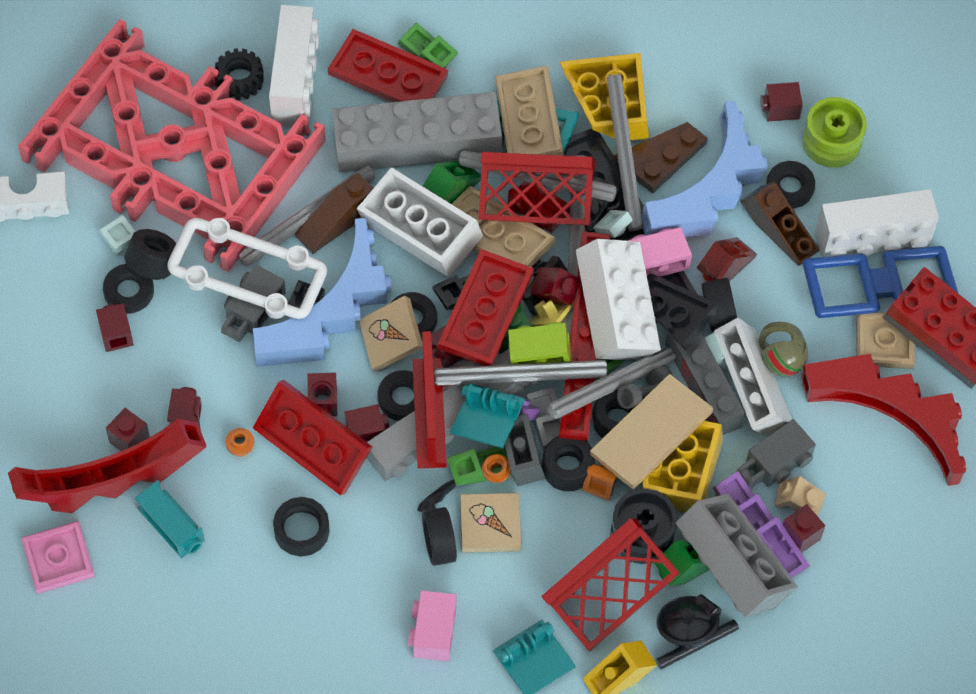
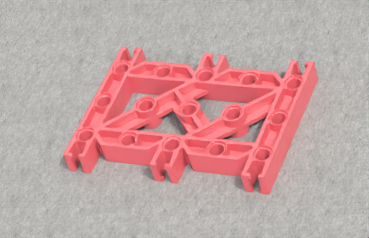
(133, 164)

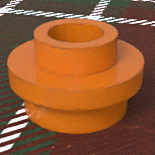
(243, 448)
(493, 461)

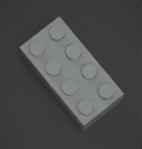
(736, 555)

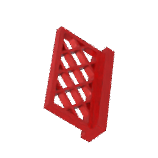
(536, 164)
(428, 409)
(592, 565)

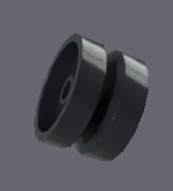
(654, 513)

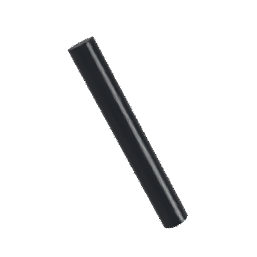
(680, 653)

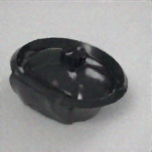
(688, 620)

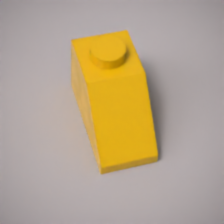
(620, 669)

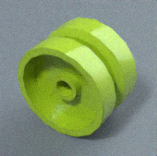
(834, 132)

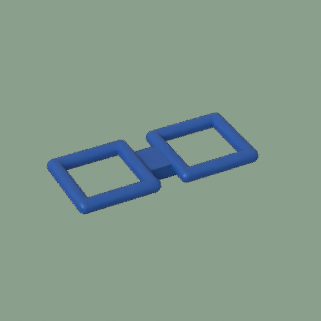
(876, 282)

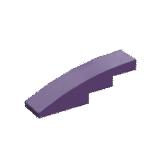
(768, 528)

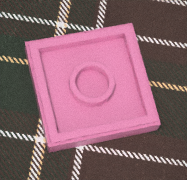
(57, 557)

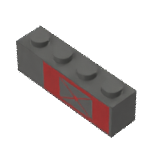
(708, 382)

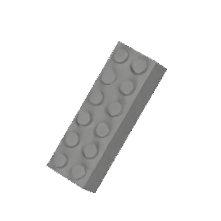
(416, 131)

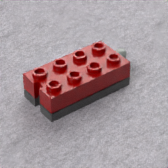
(938, 324)

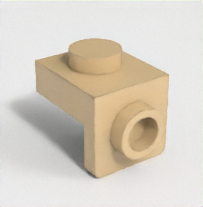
(797, 493)

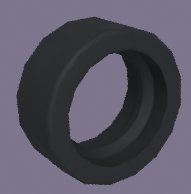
(301, 505)
(439, 536)

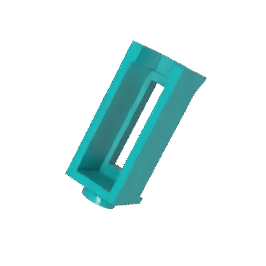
(170, 520)

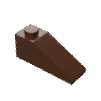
(334, 214)

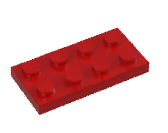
(386, 69)
(485, 308)
(312, 437)

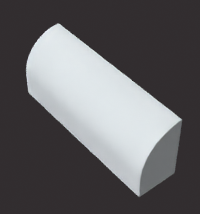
(752, 378)

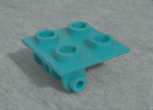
(487, 415)
(534, 658)

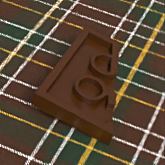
(665, 154)

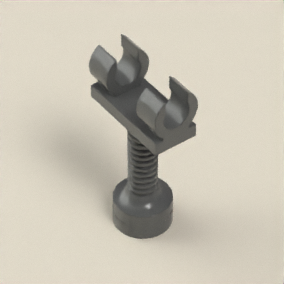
(630, 395)

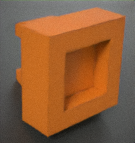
(599, 481)

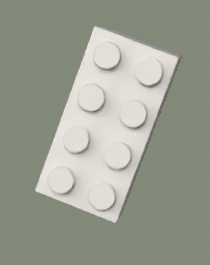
(294, 64)
(420, 222)
(877, 224)
(618, 300)

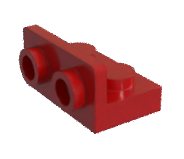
(535, 195)

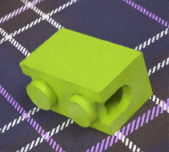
(540, 344)

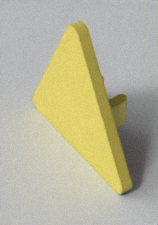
(549, 313)

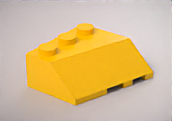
(590, 86)
(690, 468)

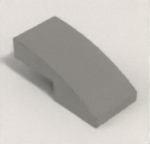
(545, 426)

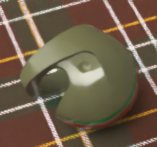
(784, 357)

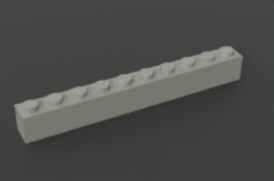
(396, 446)

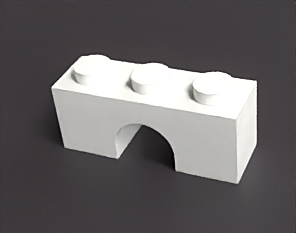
(46, 199)

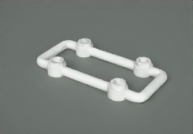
(219, 232)

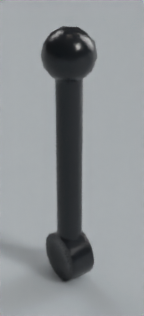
(593, 222)

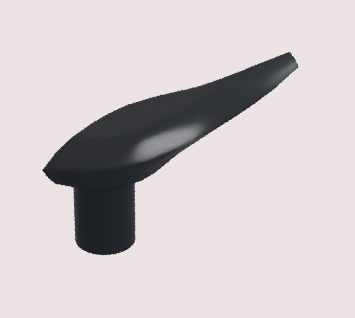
(436, 497)

